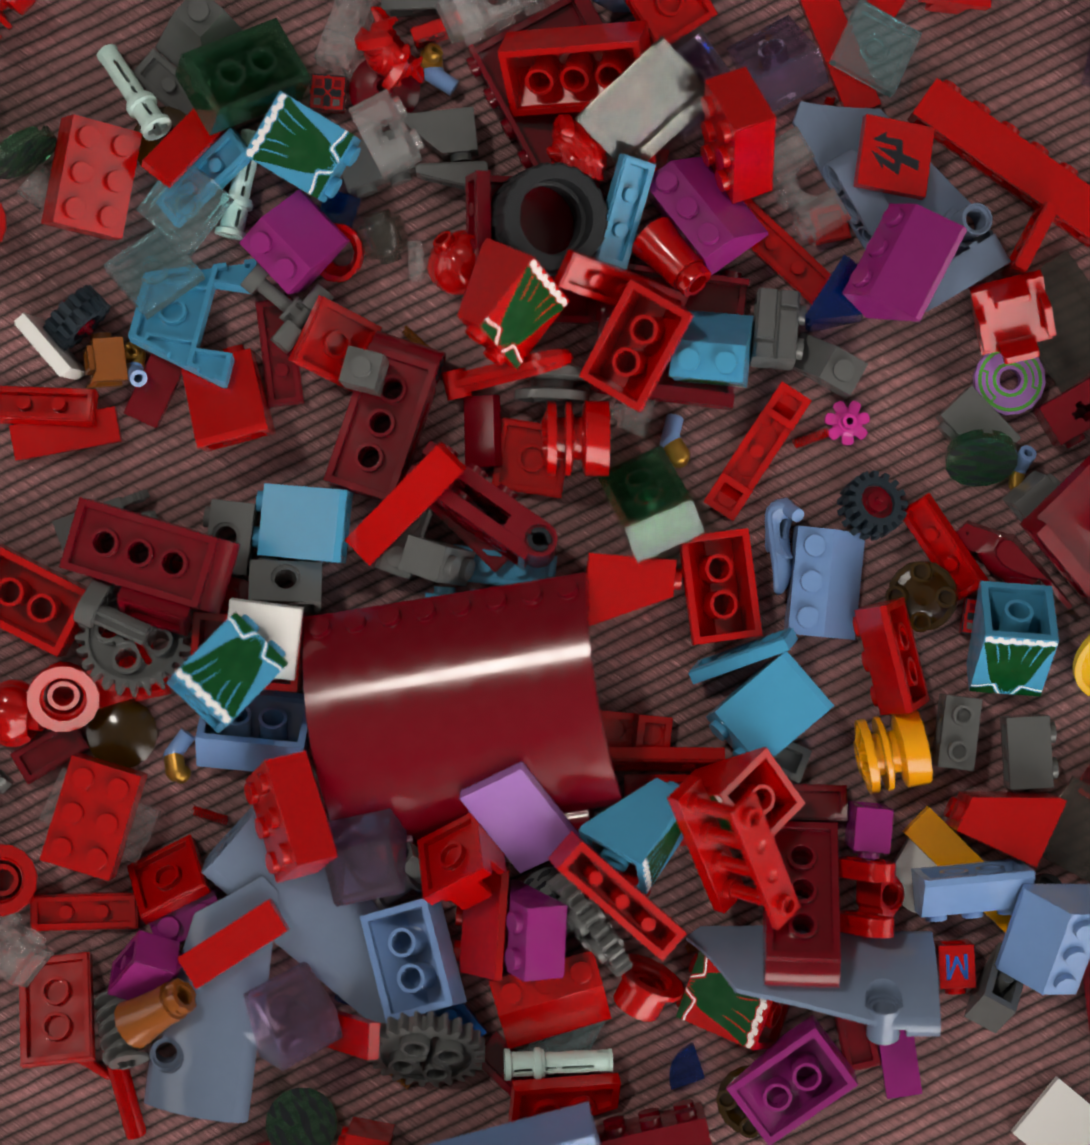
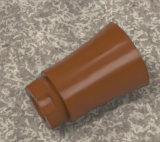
(148, 1015)

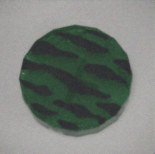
(26, 151)
(981, 458)
(301, 1118)

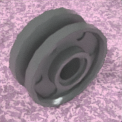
(554, 386)

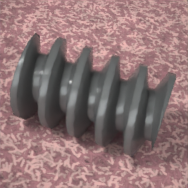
(117, 1051)

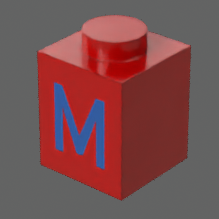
(955, 965)

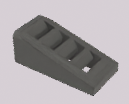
(450, 173)

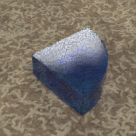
(685, 1067)

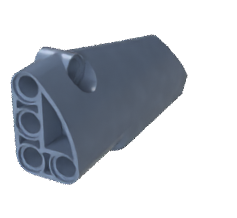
(834, 140)
(319, 931)
(881, 984)
(215, 1042)

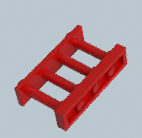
(714, 860)

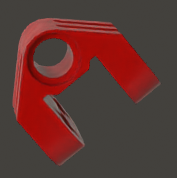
(877, 895)

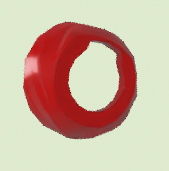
(343, 273)

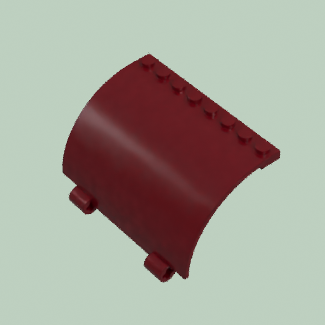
(451, 691)

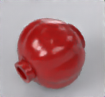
(451, 261)
(16, 722)

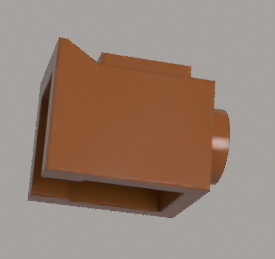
(105, 361)

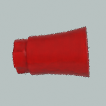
(671, 257)

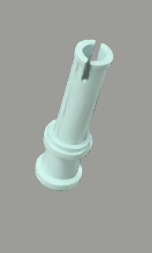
(140, 102)
(234, 219)
(539, 1063)

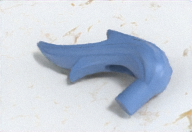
(778, 521)

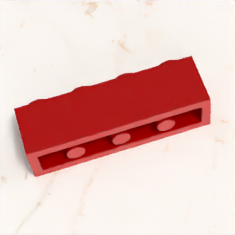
(616, 895)

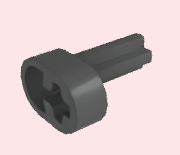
(94, 611)

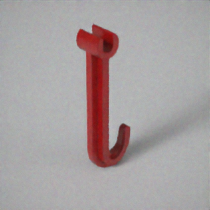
(463, 382)

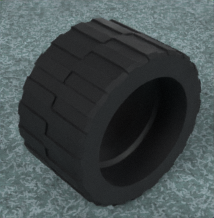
(577, 190)

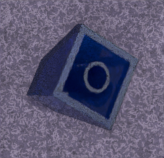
(831, 306)

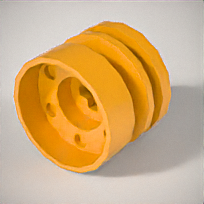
(892, 751)

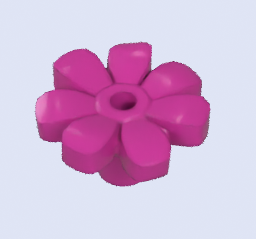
(840, 426)

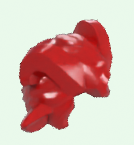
(386, 51)
(576, 148)

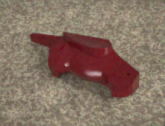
(1006, 557)

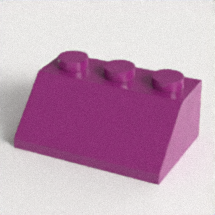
(702, 213)
(903, 263)

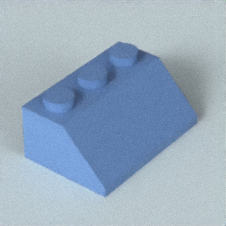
(824, 582)
(265, 729)
(969, 888)
(1048, 938)
(413, 958)

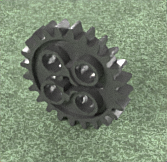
(106, 653)
(590, 925)
(429, 1049)

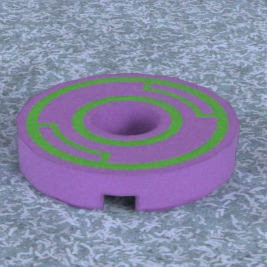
(1009, 402)

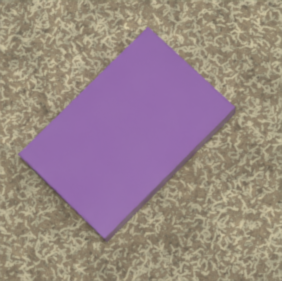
(518, 815)

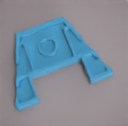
(179, 328)

